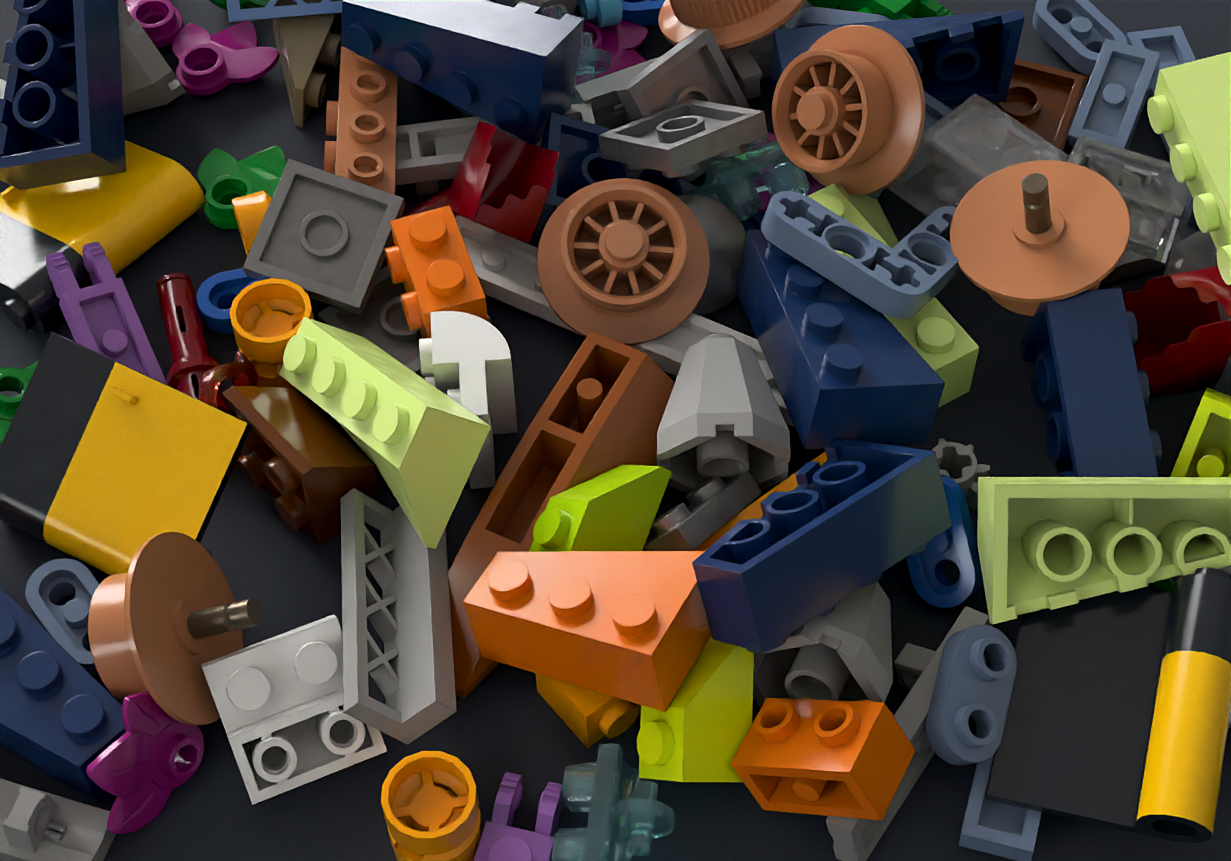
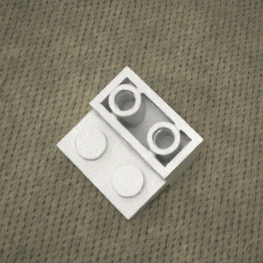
(474, 368)
(287, 709)

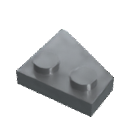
(709, 510)

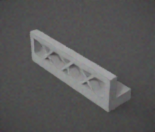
(410, 620)

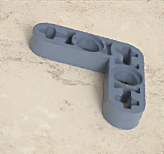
(880, 276)

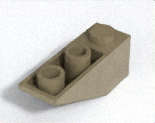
(306, 51)

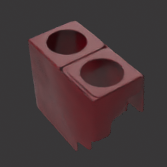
(502, 182)
(1180, 334)

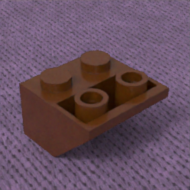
(298, 458)

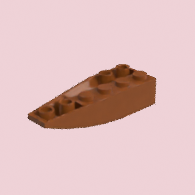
(592, 421)

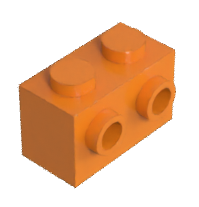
(433, 268)
(824, 757)

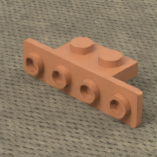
(363, 124)

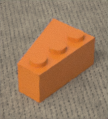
(594, 619)

